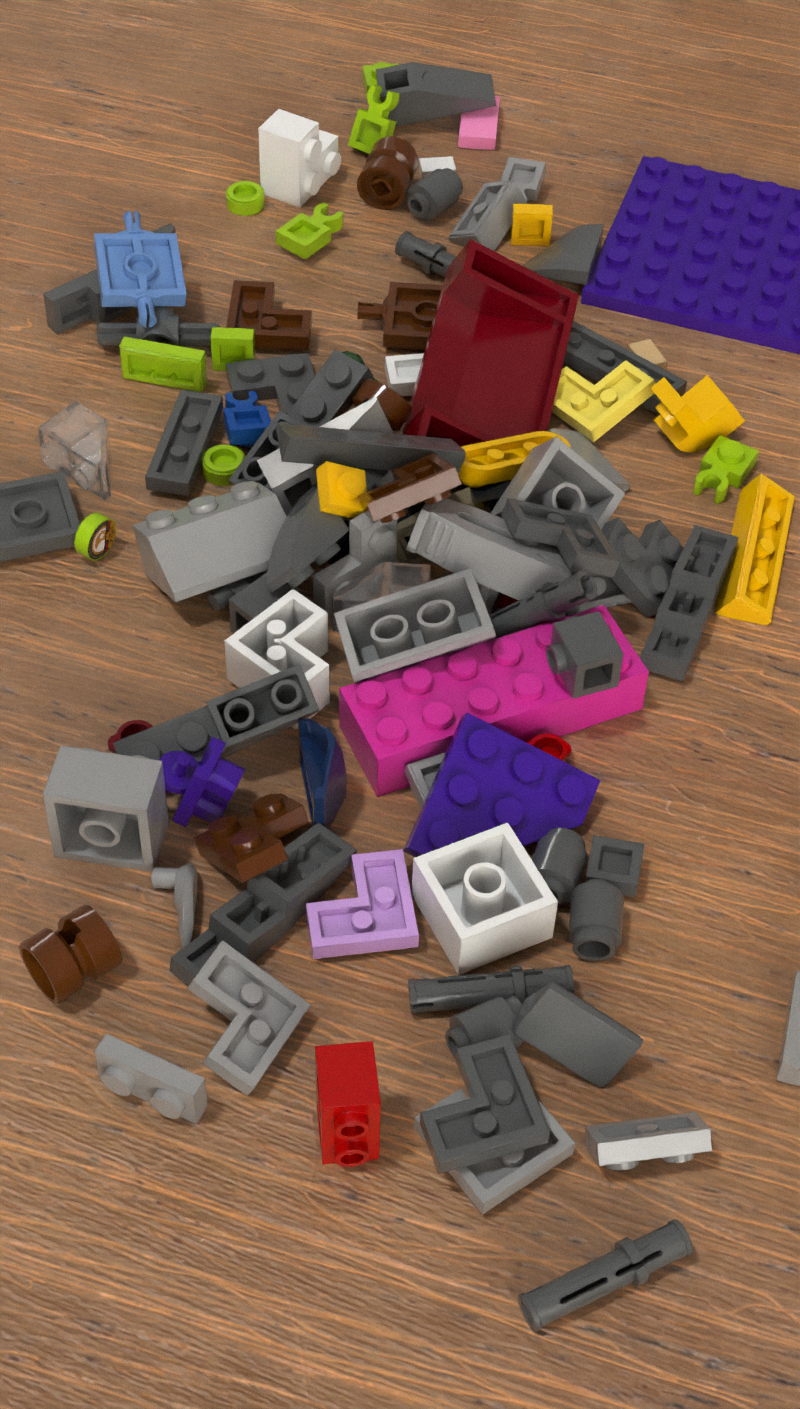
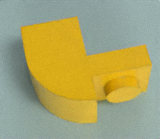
(697, 416)

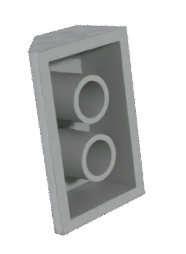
(210, 540)
(414, 625)

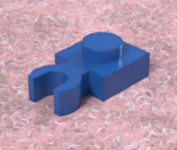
(244, 419)

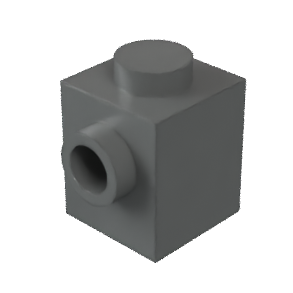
(585, 654)

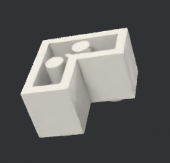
(295, 157)
(279, 638)

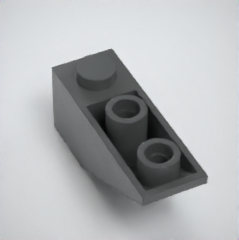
(434, 91)

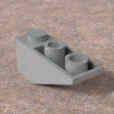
(293, 480)

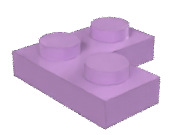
(373, 921)

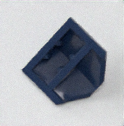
(321, 771)

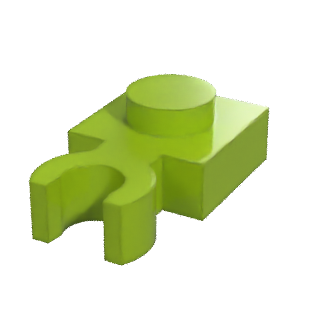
(373, 123)
(308, 234)
(724, 465)

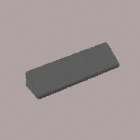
(361, 448)

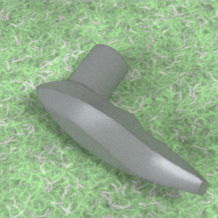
(184, 883)

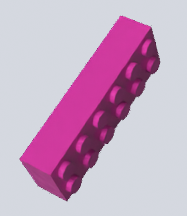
(500, 681)

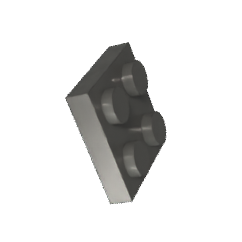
(36, 516)

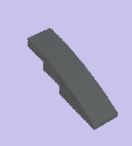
(688, 602)
(270, 902)

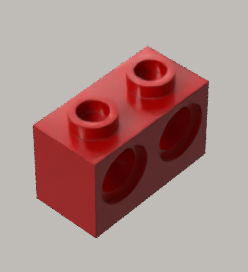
(347, 1103)

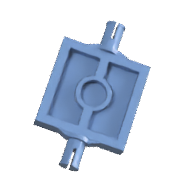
(139, 269)

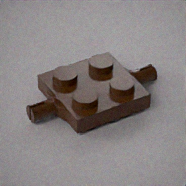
(404, 314)

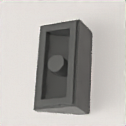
(575, 1034)

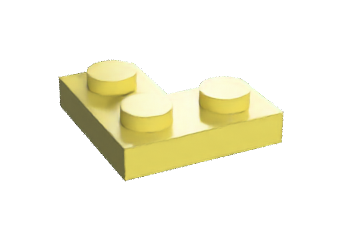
(600, 406)

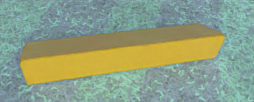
(756, 565)

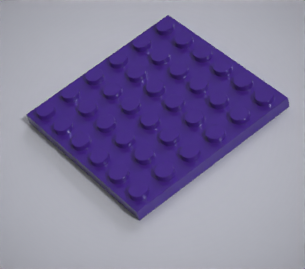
(704, 255)

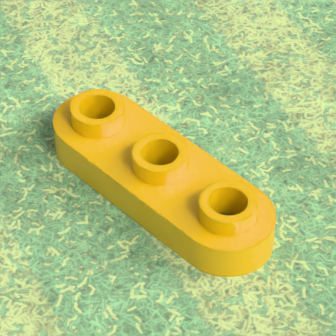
(499, 458)

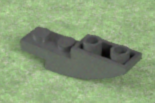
(81, 300)
(321, 402)
(308, 537)
(235, 718)

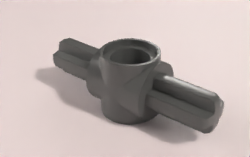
(166, 330)

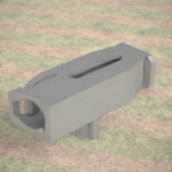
(469, 537)

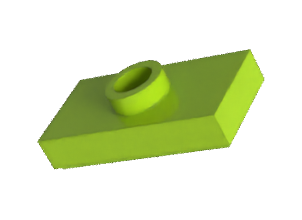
(163, 364)

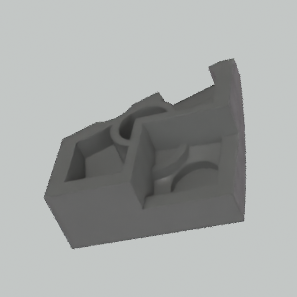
(570, 256)

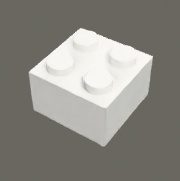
(483, 898)

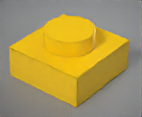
(531, 224)
(340, 489)

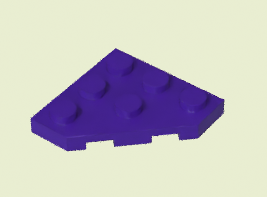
(496, 781)

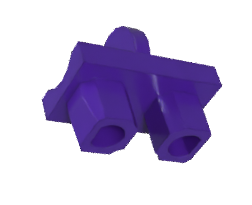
(205, 785)

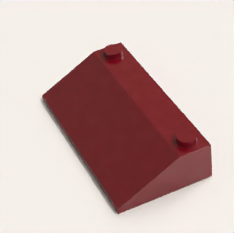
(491, 352)

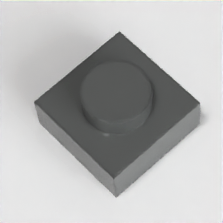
(616, 862)

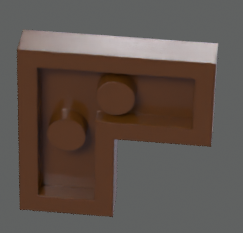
(273, 328)
(421, 480)
(250, 841)

